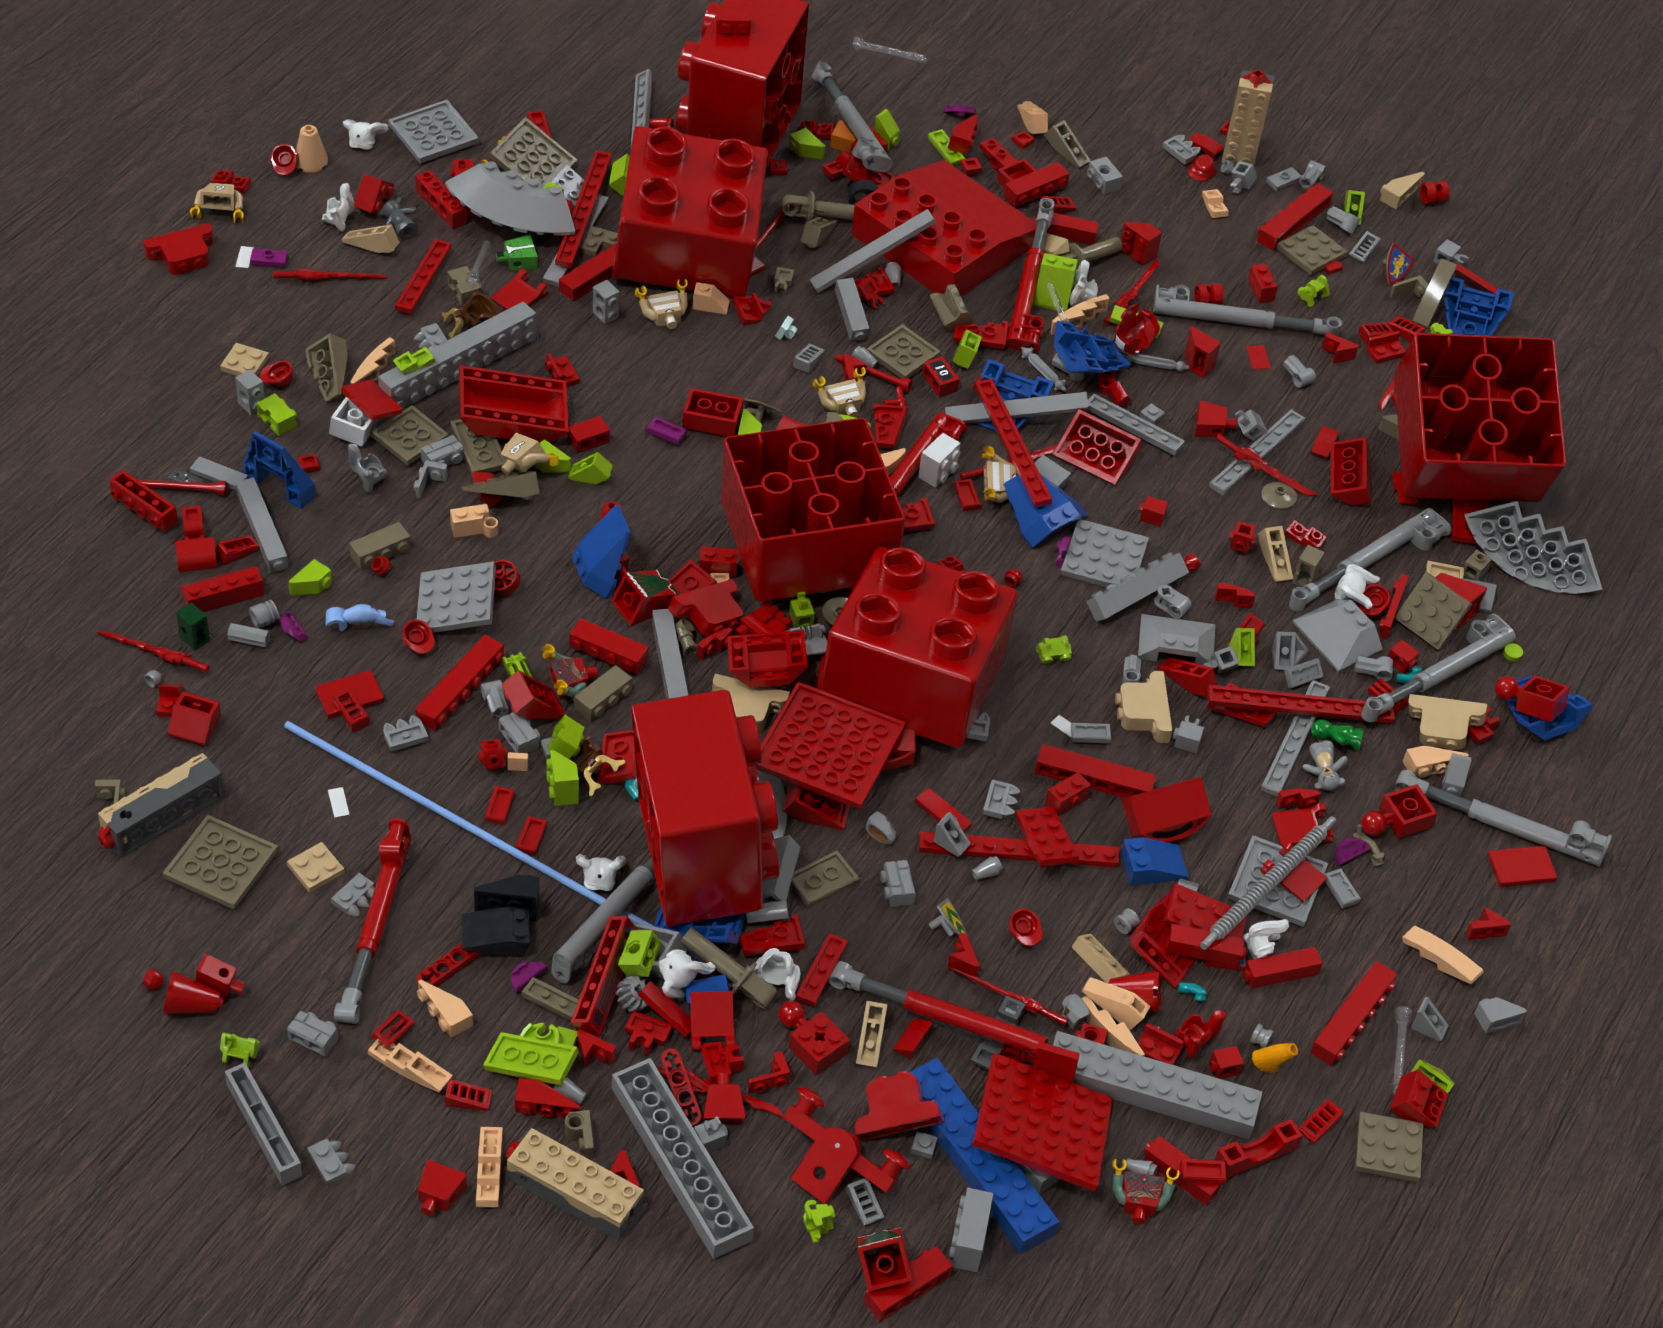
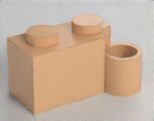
(473, 521)

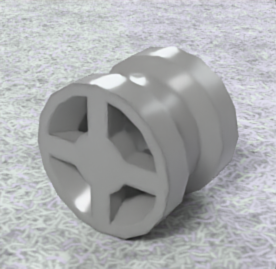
(1126, 921)
(1261, 1036)

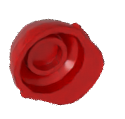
(284, 159)
(1203, 168)
(277, 374)
(1379, 597)
(418, 636)
(1025, 927)

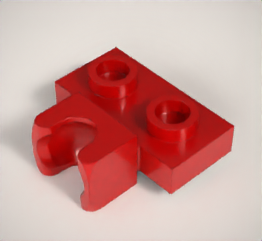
(1485, 731)
(646, 1031)
(721, 1060)

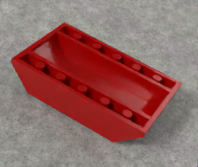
(512, 403)

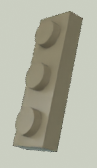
(550, 998)

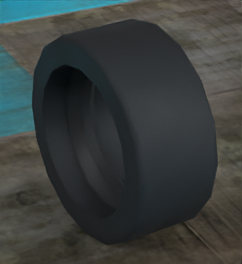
(860, 186)

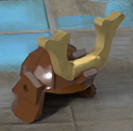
(475, 311)
(589, 763)

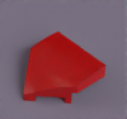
(751, 309)

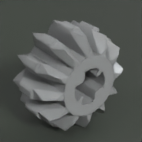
(628, 993)

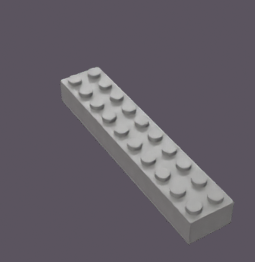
(471, 348)
(1163, 1087)
(682, 1158)

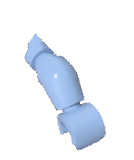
(356, 614)

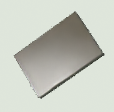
(823, 878)

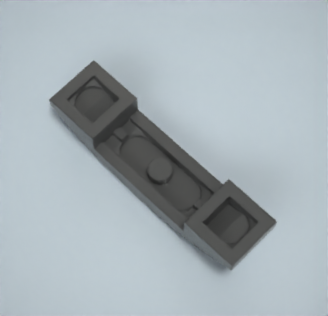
(1008, 1012)

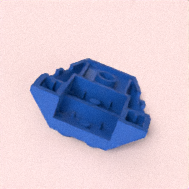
(1474, 310)
(1086, 352)
(1013, 387)
(1041, 521)
(600, 552)
(1566, 721)
(718, 930)

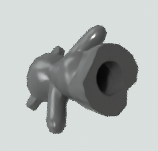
(397, 215)

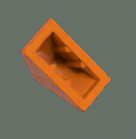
(841, 137)

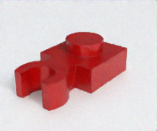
(869, 290)

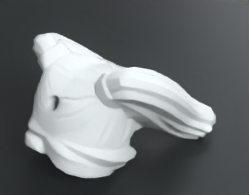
(365, 130)
(338, 210)
(1082, 288)
(1353, 585)
(602, 866)
(1261, 936)
(779, 969)
(682, 972)

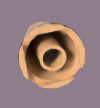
(310, 150)

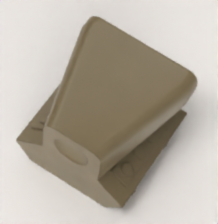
(951, 308)

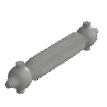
(1156, 362)
(1043, 368)

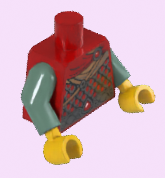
(567, 673)
(1140, 1192)

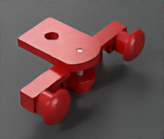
(837, 1153)

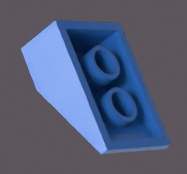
(1152, 861)

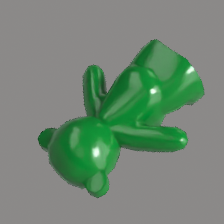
(1341, 734)

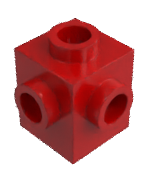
(1242, 537)
(492, 754)

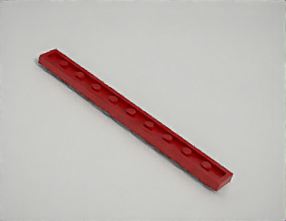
(584, 208)
(1013, 443)
(1291, 703)
(1020, 850)

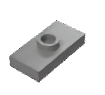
(1283, 179)
(1303, 673)
(1090, 733)
(1342, 888)

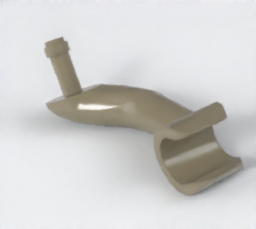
(1377, 856)

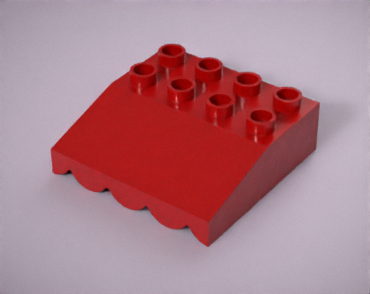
(971, 233)

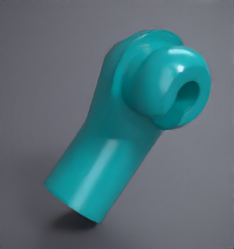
(1405, 678)
(631, 787)
(1200, 993)

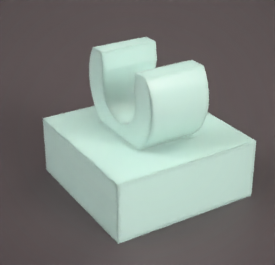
(786, 329)

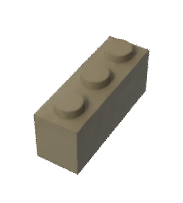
(384, 542)
(603, 693)

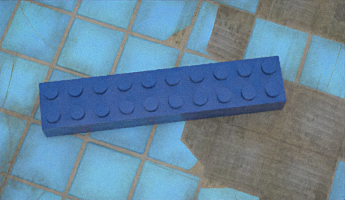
(1015, 1201)

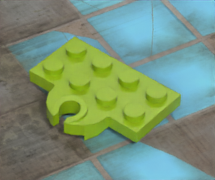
(532, 1055)

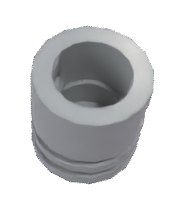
(264, 614)

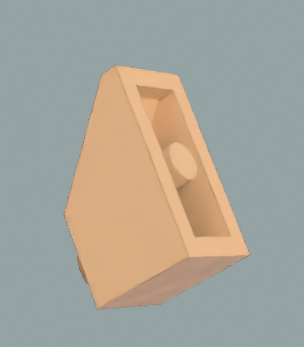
(710, 299)

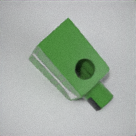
(519, 254)

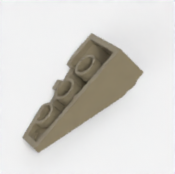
(328, 362)
(515, 484)

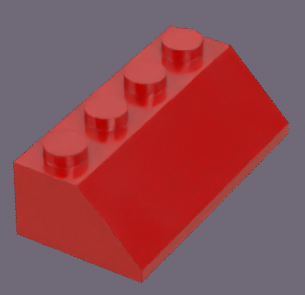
(1351, 471)
(224, 589)

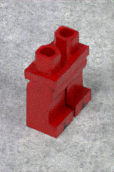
(764, 620)

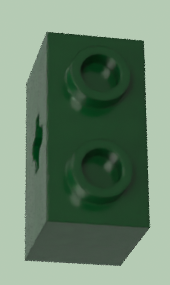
(193, 626)

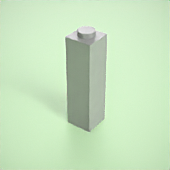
(851, 309)
(778, 888)

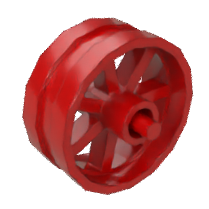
(502, 578)

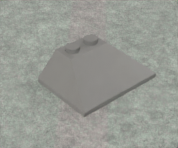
(1340, 633)
(1175, 637)

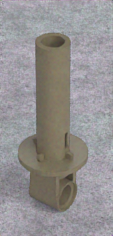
(809, 207)
(1093, 251)
(742, 978)

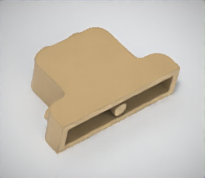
(752, 701)
(1145, 707)
(1445, 720)

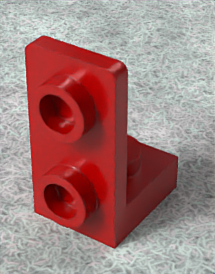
(778, 1078)

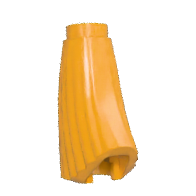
(1271, 1057)

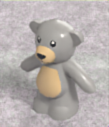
(1326, 768)

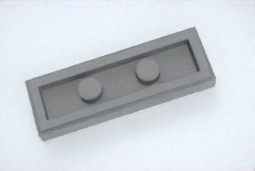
(216, 472)

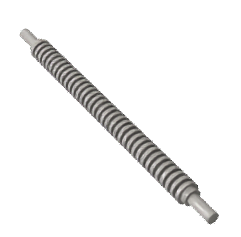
(1268, 883)

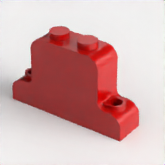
(181, 249)
(709, 607)
(896, 1107)

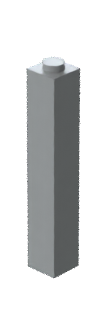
(262, 525)
(669, 654)

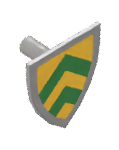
(949, 919)

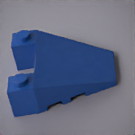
(269, 457)

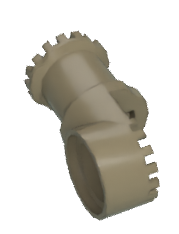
(685, 638)

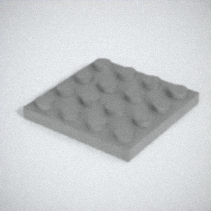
(433, 131)
(1103, 554)
(457, 597)
(1279, 901)

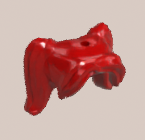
(1199, 1031)

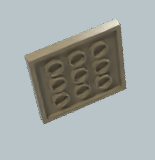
(531, 153)
(220, 862)

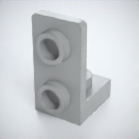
(430, 470)

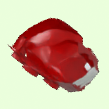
(1136, 330)

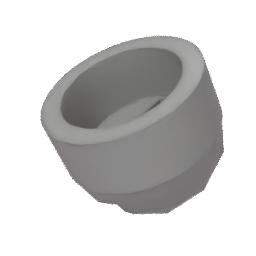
(1227, 167)
(152, 678)

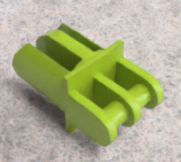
(516, 663)

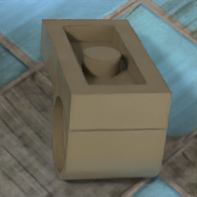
(582, 1133)

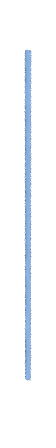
(461, 822)

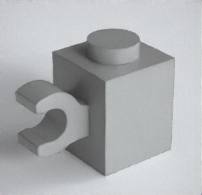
(1243, 176)
(1450, 252)
(1251, 424)
(1223, 660)
(1188, 735)
(712, 1134)

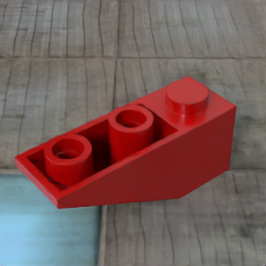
(964, 135)
(541, 1099)

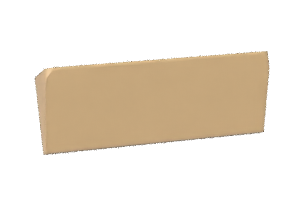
(1055, 245)
(1098, 958)

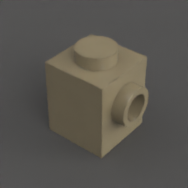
(1476, 565)

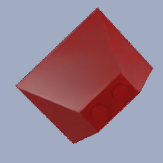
(767, 658)
(1150, 944)

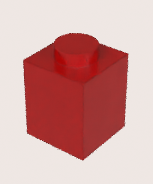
(1153, 511)

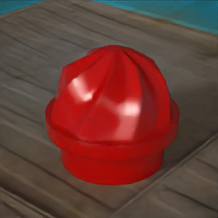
(1192, 562)
(381, 565)
(1013, 578)
(153, 979)

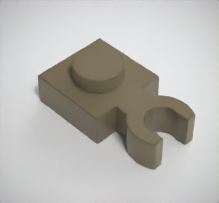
(783, 278)

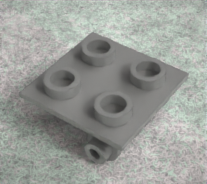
(570, 182)
(814, 639)

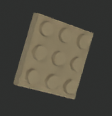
(1311, 249)
(903, 352)
(407, 434)
(1433, 611)
(1389, 1147)

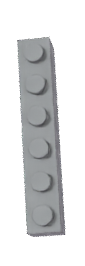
(1137, 586)
(263, 1124)

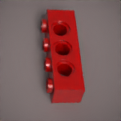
(440, 199)

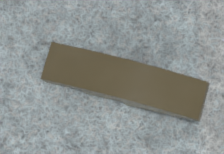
(1434, 293)

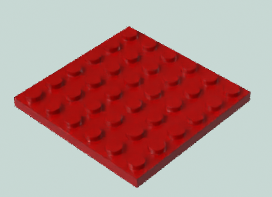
(829, 745)
(1043, 1122)

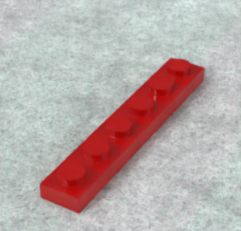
(423, 276)

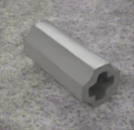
(248, 635)
(769, 912)

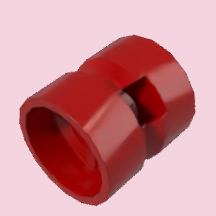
(1434, 192)
(1209, 294)

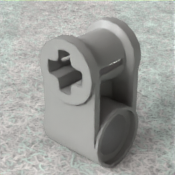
(1172, 603)

